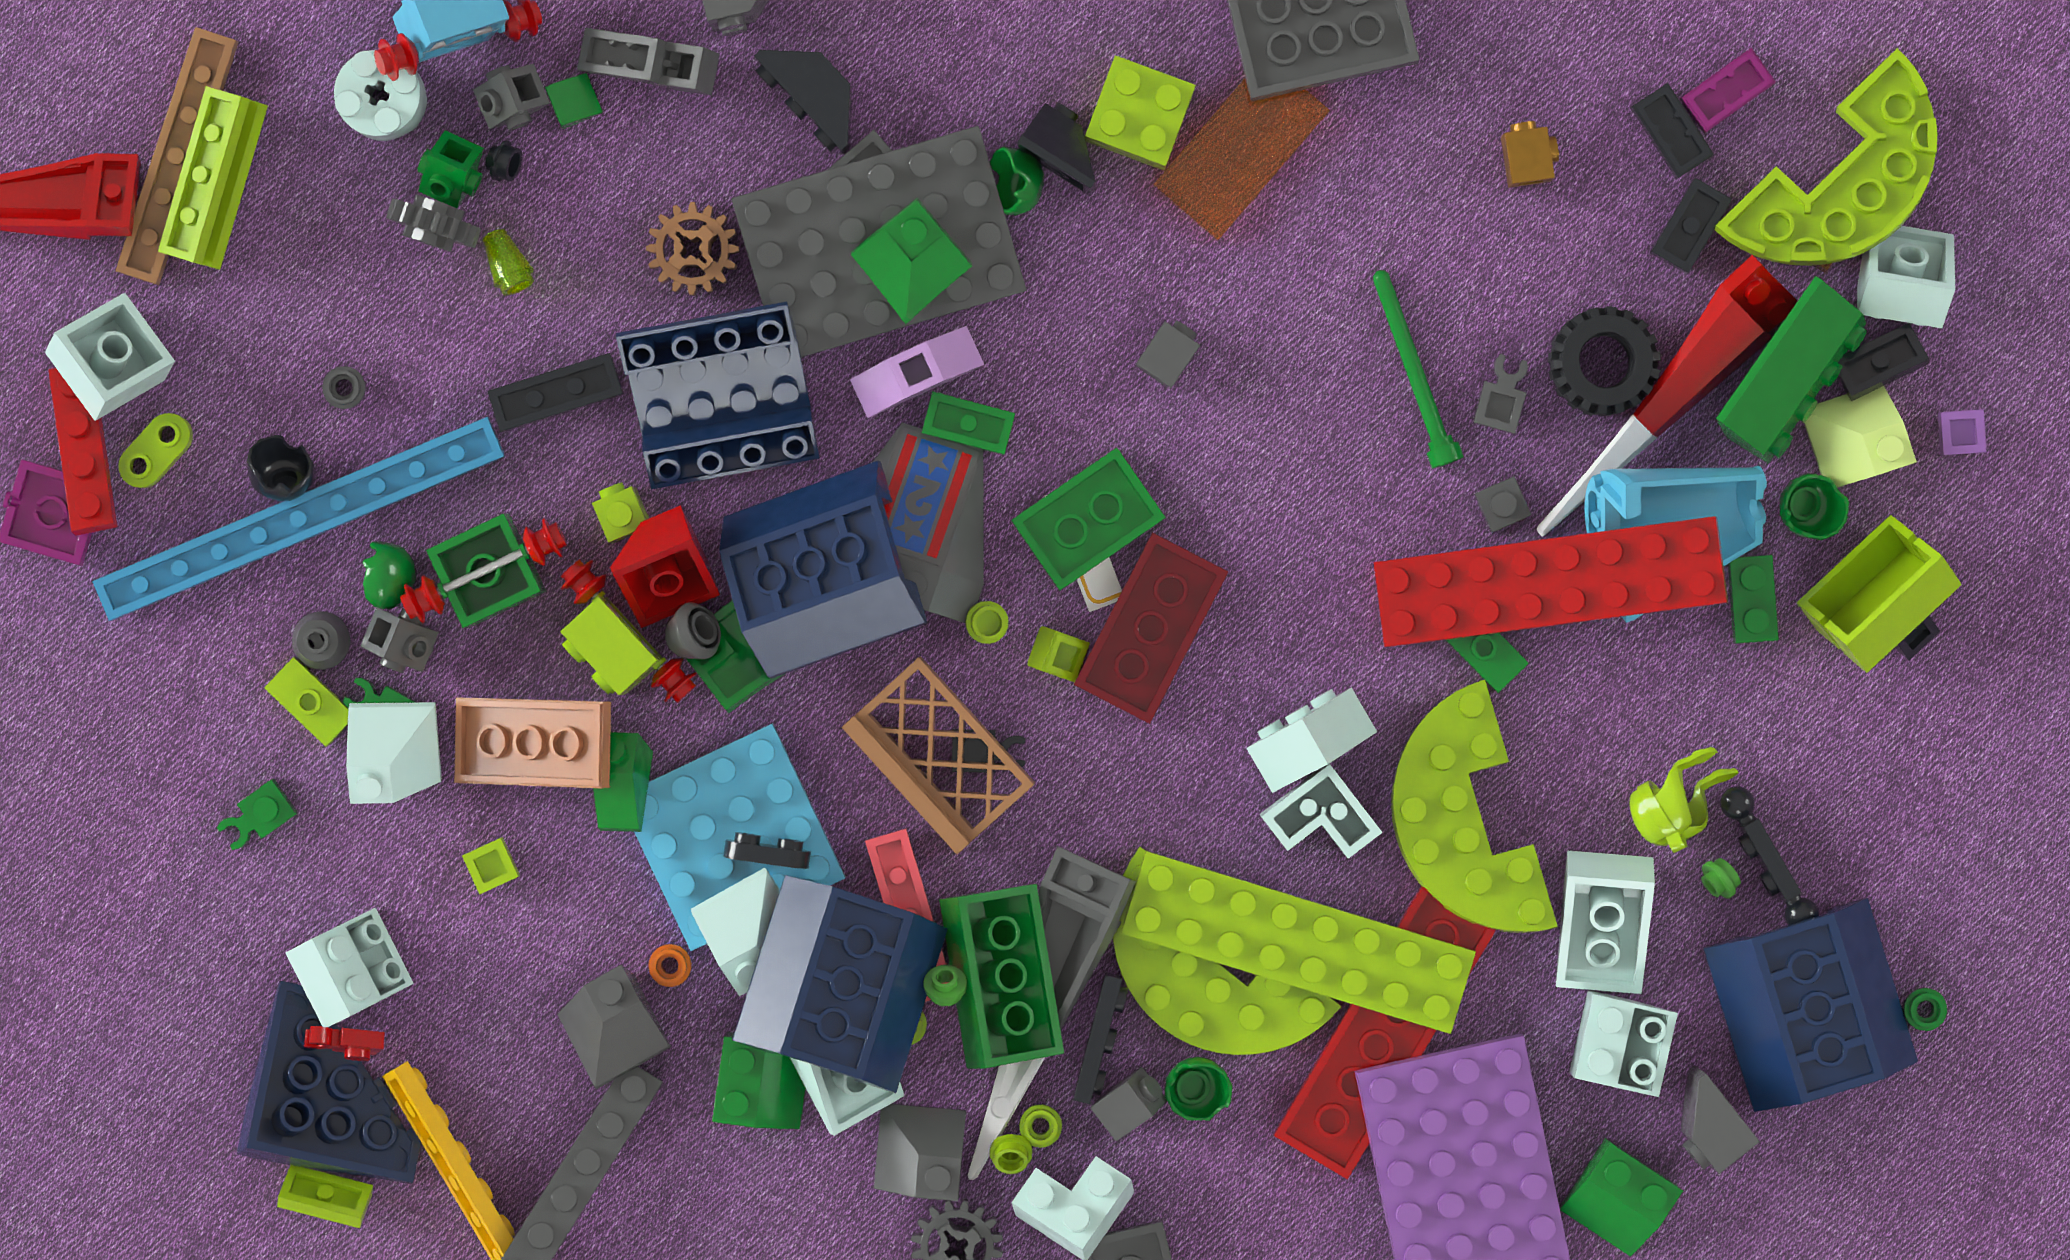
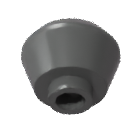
(693, 632)
(326, 652)

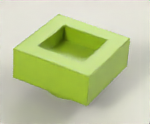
(491, 865)

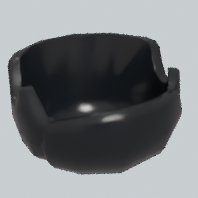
(279, 469)

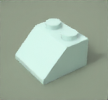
(1908, 277)

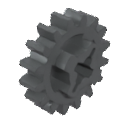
(433, 223)
(943, 1224)

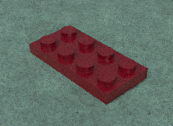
(1151, 628)

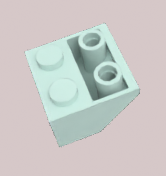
(349, 968)
(1623, 1043)

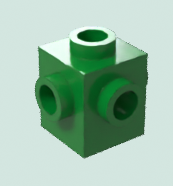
(444, 175)

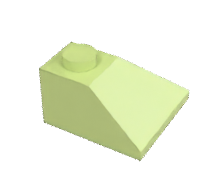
(1858, 437)

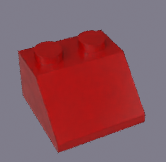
(663, 568)

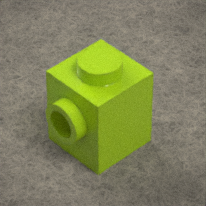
(619, 511)

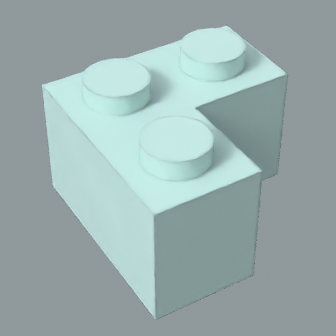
(1310, 738)
(1325, 802)
(1078, 1216)

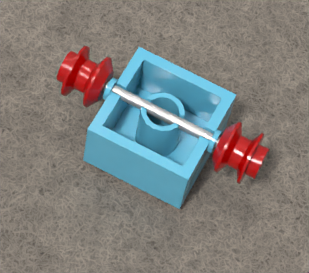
(445, 26)

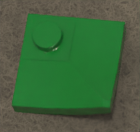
(911, 260)
(733, 670)

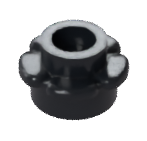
(504, 161)

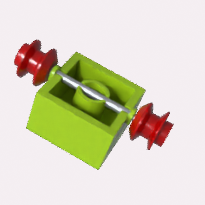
(613, 643)

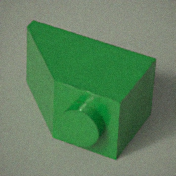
(624, 802)

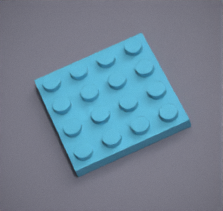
(731, 790)

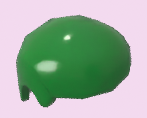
(1019, 179)
(1813, 507)
(387, 574)
(1198, 1089)

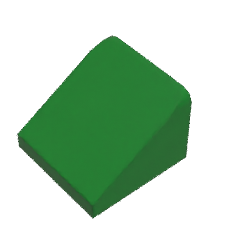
(573, 100)

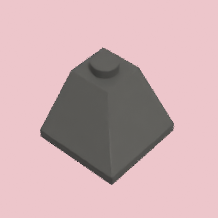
(612, 1026)
(920, 1151)

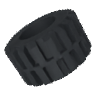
(1641, 355)

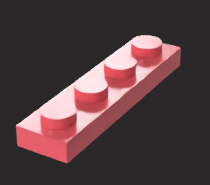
(900, 876)

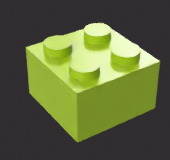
(1139, 112)

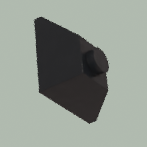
(1060, 146)

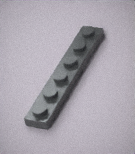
(584, 1167)

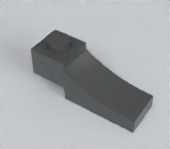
(648, 61)

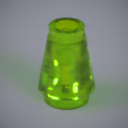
(507, 264)

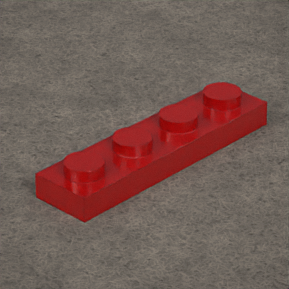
(82, 461)

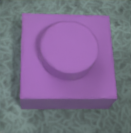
(1962, 432)

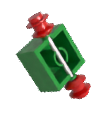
(485, 570)

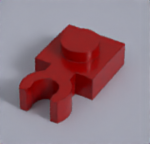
(354, 1042)

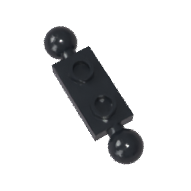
(1738, 805)

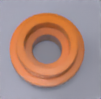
(656, 965)

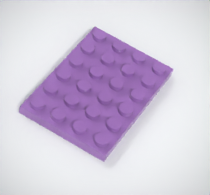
(1463, 1155)

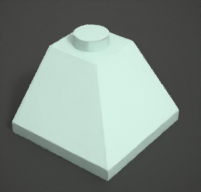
(391, 751)
(737, 924)

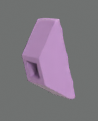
(916, 371)

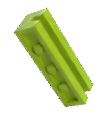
(212, 178)

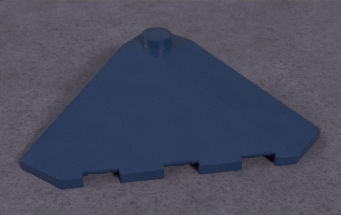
(320, 1107)

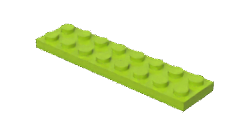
(1298, 942)

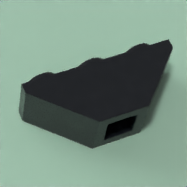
(813, 90)

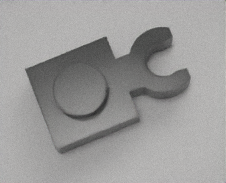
(1501, 403)

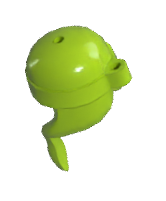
(1664, 812)

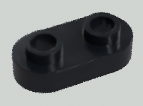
(786, 852)

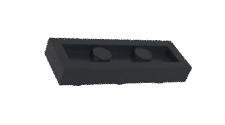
(555, 392)
(1100, 1038)

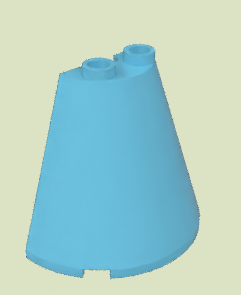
(1667, 495)

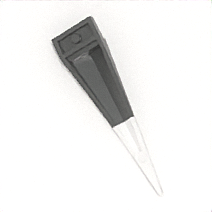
(1079, 918)

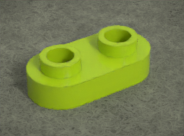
(155, 451)

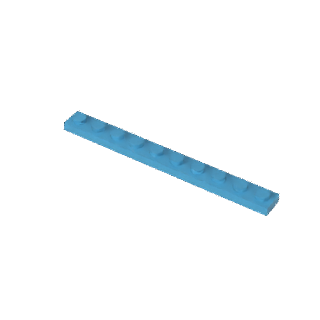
(298, 519)

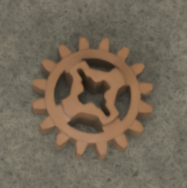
(677, 263)

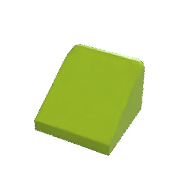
(1058, 654)

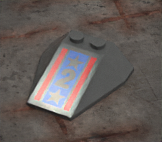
(937, 517)

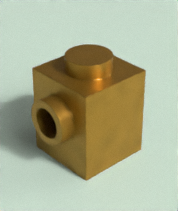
(1529, 154)

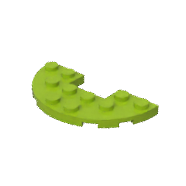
(1863, 195)
(1442, 824)
(1208, 1003)

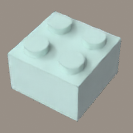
(109, 356)

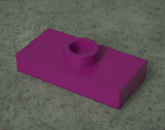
(1727, 90)

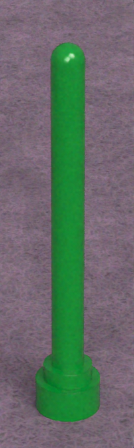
(1442, 447)

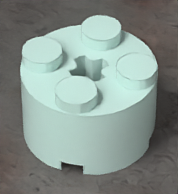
(388, 118)

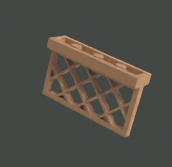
(909, 777)

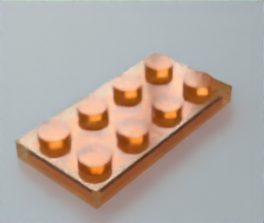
(1238, 155)

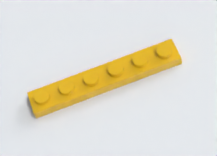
(450, 1159)

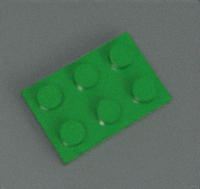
(1088, 519)

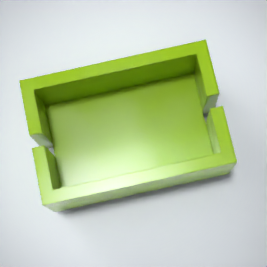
(1879, 593)

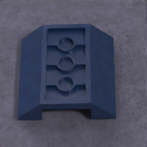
(719, 395)
(818, 572)
(840, 982)
(1811, 1007)

